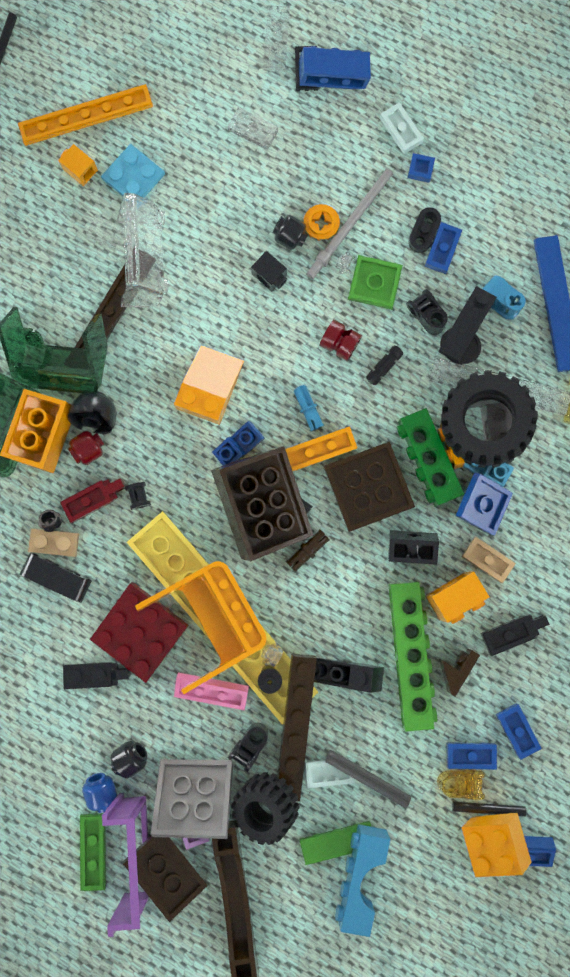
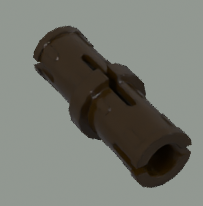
(307, 550)

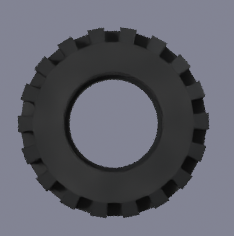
(257, 822)

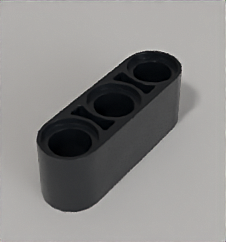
(55, 578)

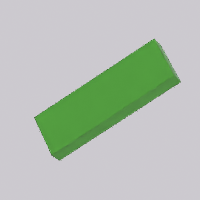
(328, 844)
(92, 853)

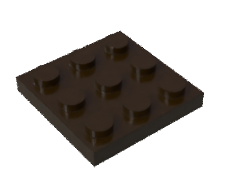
(369, 486)

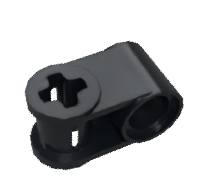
(427, 308)
(248, 749)

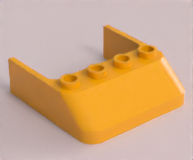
(222, 614)

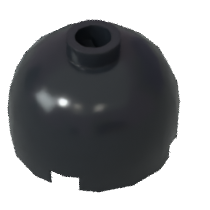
(92, 410)

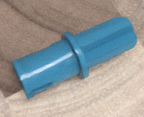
(308, 407)

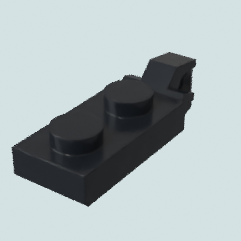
(513, 633)
(92, 675)

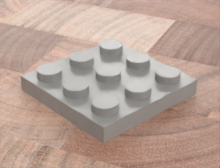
(193, 799)

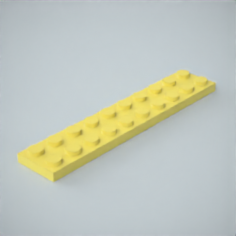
(173, 559)

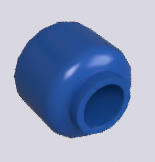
(99, 792)

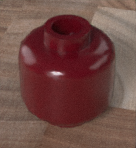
(86, 447)

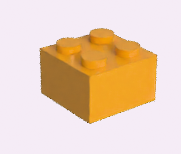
(457, 597)
(496, 845)

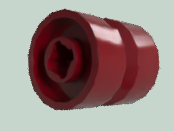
(340, 340)

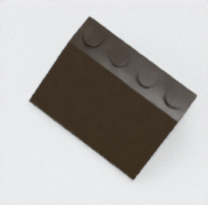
(262, 503)

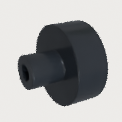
(274, 676)

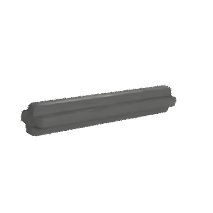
(367, 778)

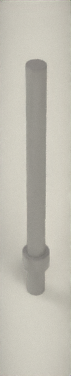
(324, 257)

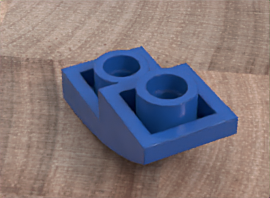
(238, 444)

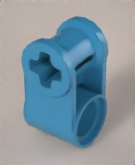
(505, 296)

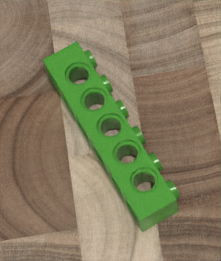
(426, 716)

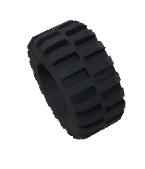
(495, 388)

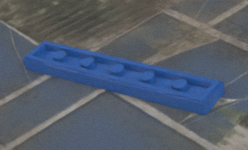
(555, 297)

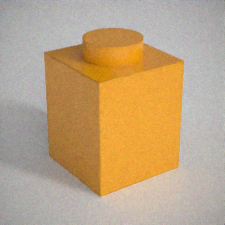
(78, 164)

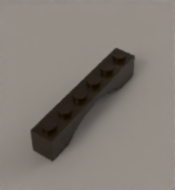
(236, 904)

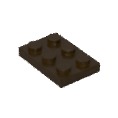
(166, 876)

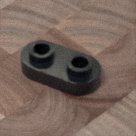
(424, 231)

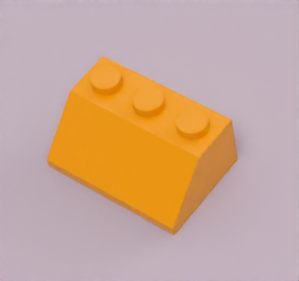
(37, 431)

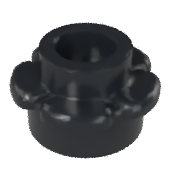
(46, 516)

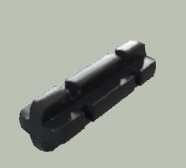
(384, 365)

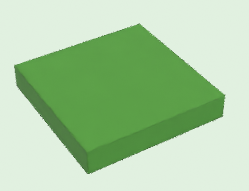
(375, 282)

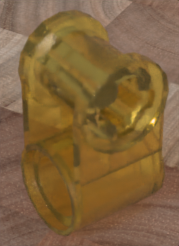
(467, 784)

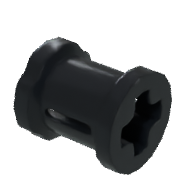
(137, 495)

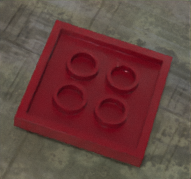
(140, 637)

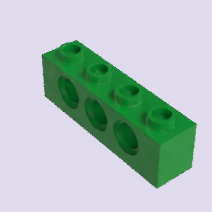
(422, 422)

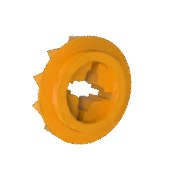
(330, 217)

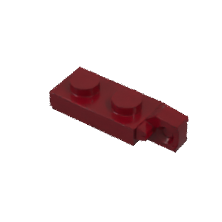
(91, 499)

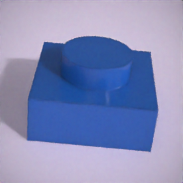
(421, 168)

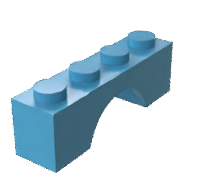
(369, 850)

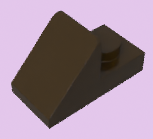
(456, 676)

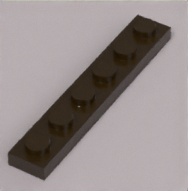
(296, 720)

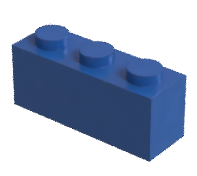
(334, 68)

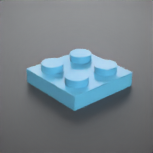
(133, 173)

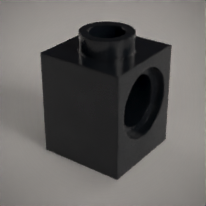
(269, 271)

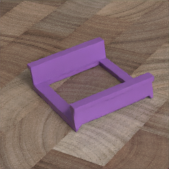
(132, 904)

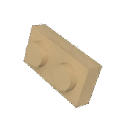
(53, 542)
(488, 560)

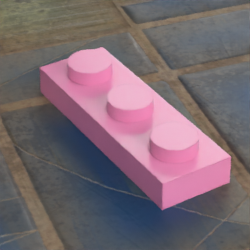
(213, 692)

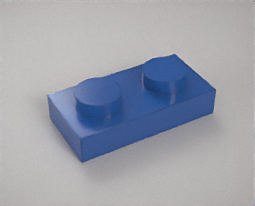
(443, 248)
(518, 731)
(471, 755)

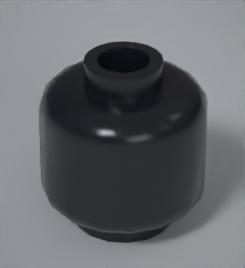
(290, 232)
(128, 759)

